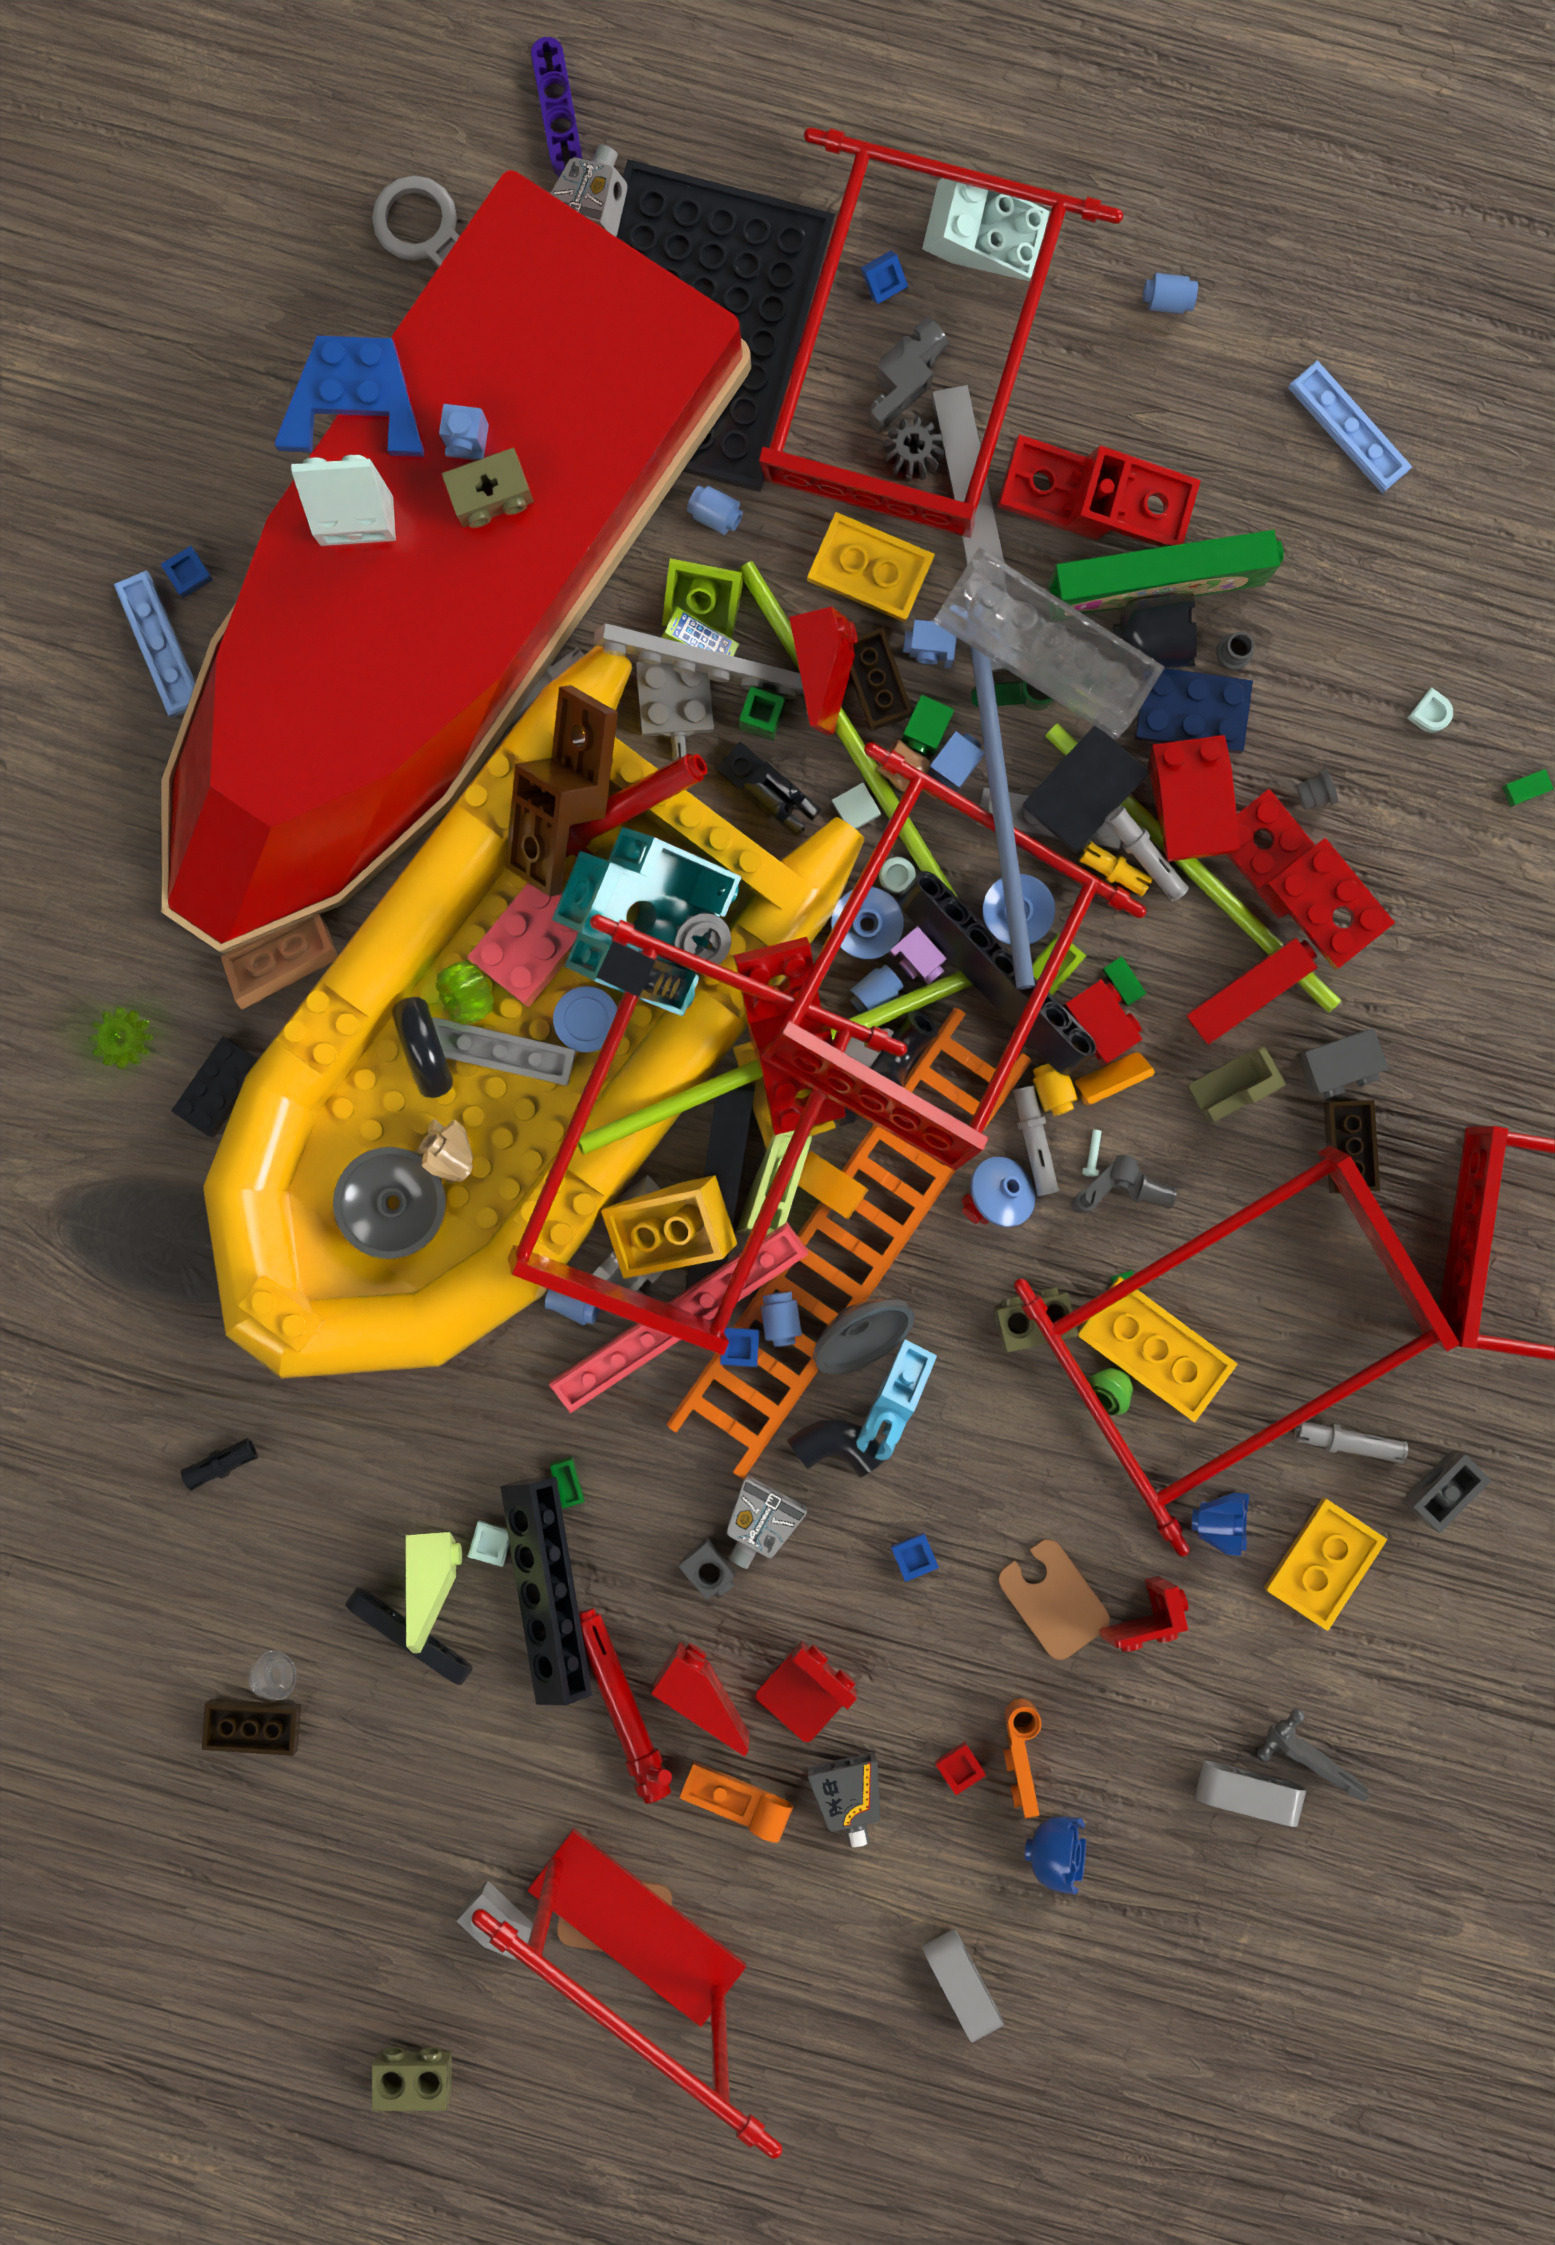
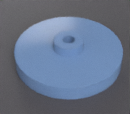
(584, 1018)

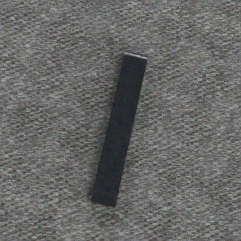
(991, 971)
(726, 1158)

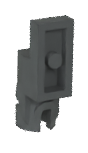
(906, 372)

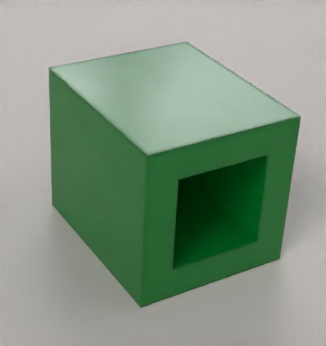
(761, 713)
(927, 726)

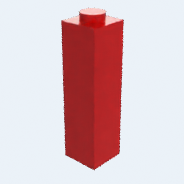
(1252, 989)

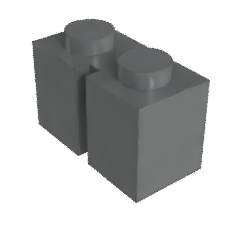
(1343, 1062)

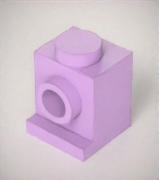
(919, 956)

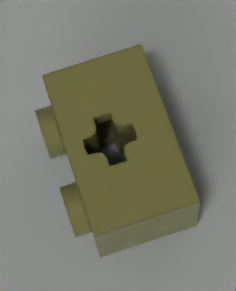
(469, 484)

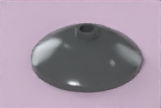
(363, 1205)
(862, 1335)

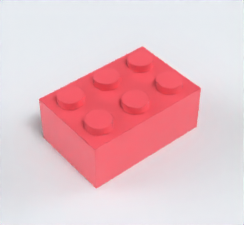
(525, 945)

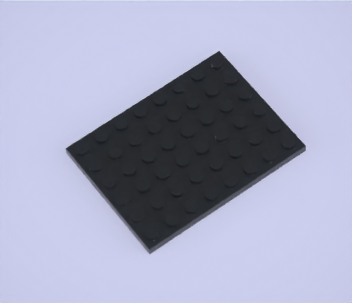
(755, 261)

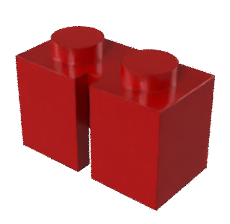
(1105, 1021)

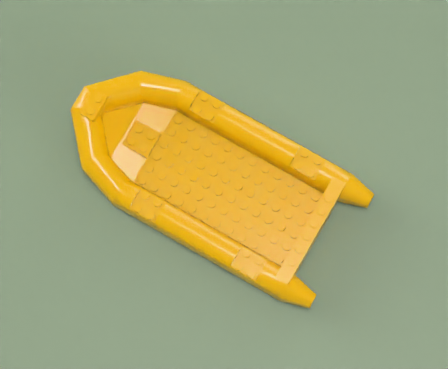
(343, 1085)

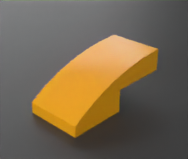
(831, 1185)

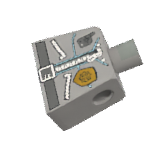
(594, 188)
(761, 1521)

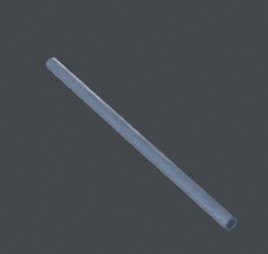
(1003, 821)

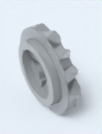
(717, 935)

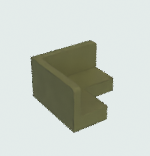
(1236, 1084)

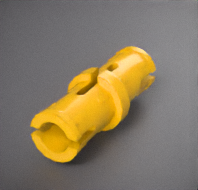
(1115, 869)

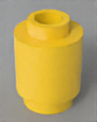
(1054, 1090)

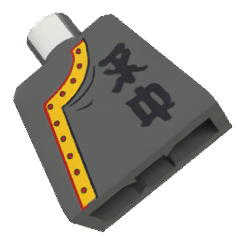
(848, 1795)

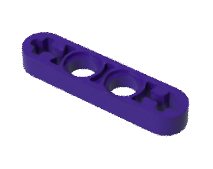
(555, 108)

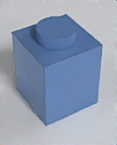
(957, 761)

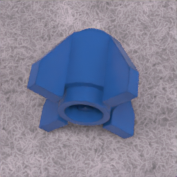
(1223, 1523)

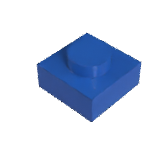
(884, 277)
(186, 572)
(741, 1348)
(914, 1556)

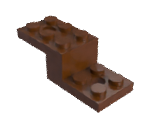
(561, 789)

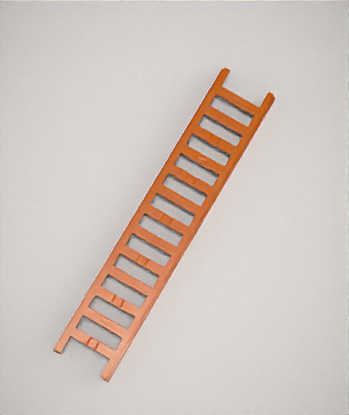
(880, 1263)

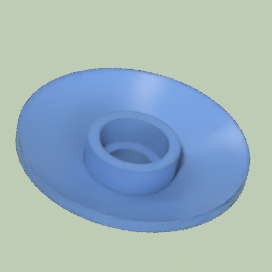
(1038, 908)
(887, 929)
(993, 1197)

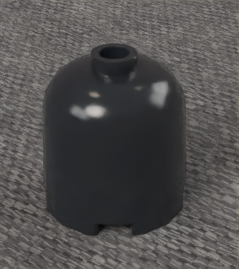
(1161, 628)

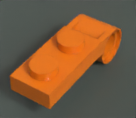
(1017, 1758)
(737, 1801)

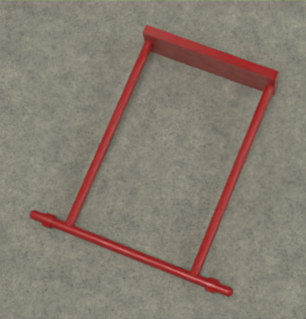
(869, 491)
(865, 1089)
(1473, 1234)
(1387, 1248)
(617, 1298)
(652, 1944)

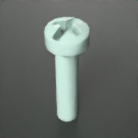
(1093, 1155)

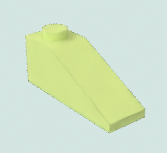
(764, 1180)
(429, 1577)

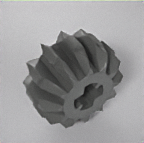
(926, 445)

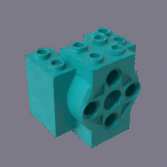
(663, 882)

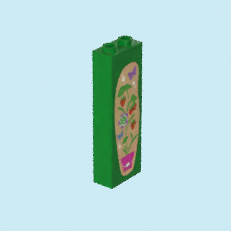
(1184, 568)

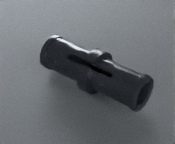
(219, 1464)

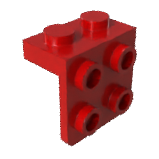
(1168, 1618)
(806, 1691)

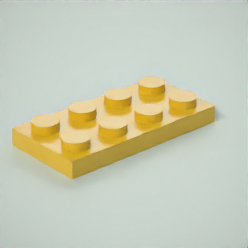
(1159, 1352)

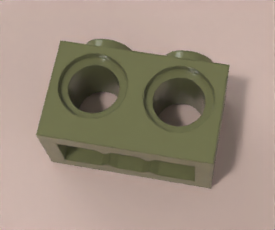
(1030, 1335)
(413, 2091)

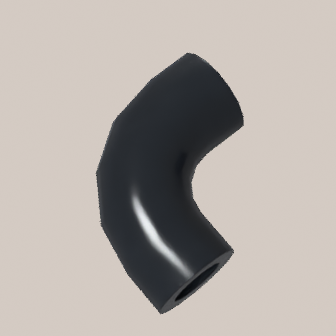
(916, 1033)
(422, 1047)
(834, 1438)

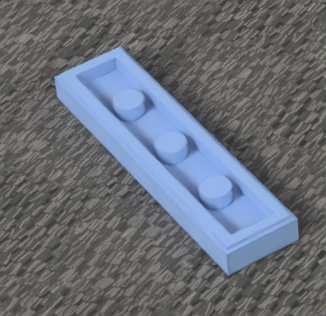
(1349, 427)
(157, 641)

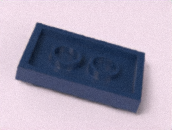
(1195, 707)

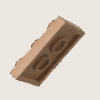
(278, 960)

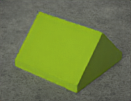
(705, 593)

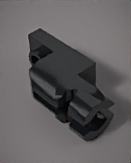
(767, 788)

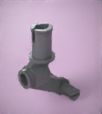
(1124, 1175)

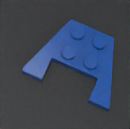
(351, 379)

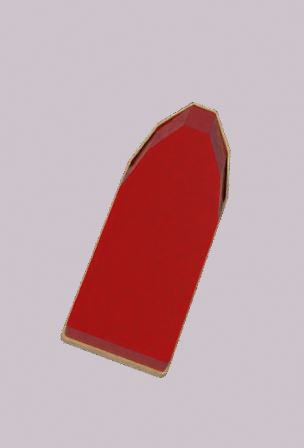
(383, 673)

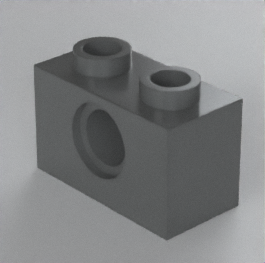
(1446, 1490)

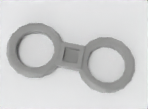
(436, 247)

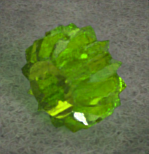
(464, 992)
(108, 1033)

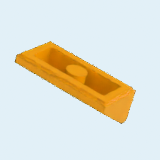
(1113, 1078)

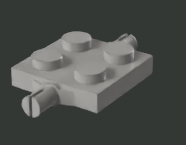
(673, 704)

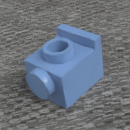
(463, 431)
(930, 643)

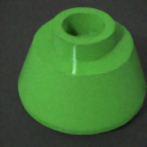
(1113, 1390)

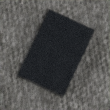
(1085, 788)

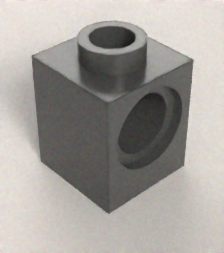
(708, 1553)

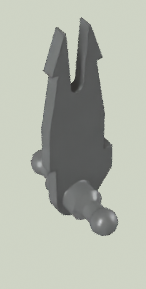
(1282, 1737)

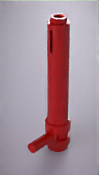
(637, 799)
(642, 1757)

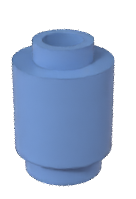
(1170, 293)
(714, 509)
(875, 989)
(780, 1318)

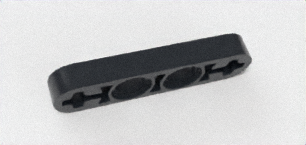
(393, 1626)

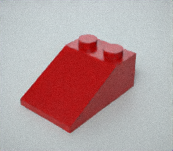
(825, 660)
(1194, 797)
(695, 1691)

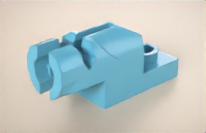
(897, 1398)

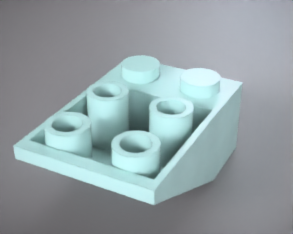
(985, 230)
(345, 500)

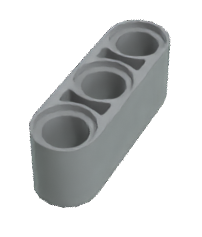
(1250, 1793)
(963, 1985)

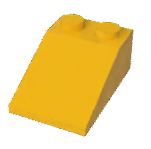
(670, 1228)

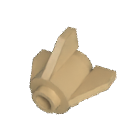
(446, 1152)

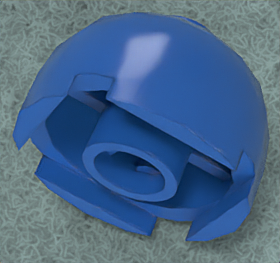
(1058, 1853)

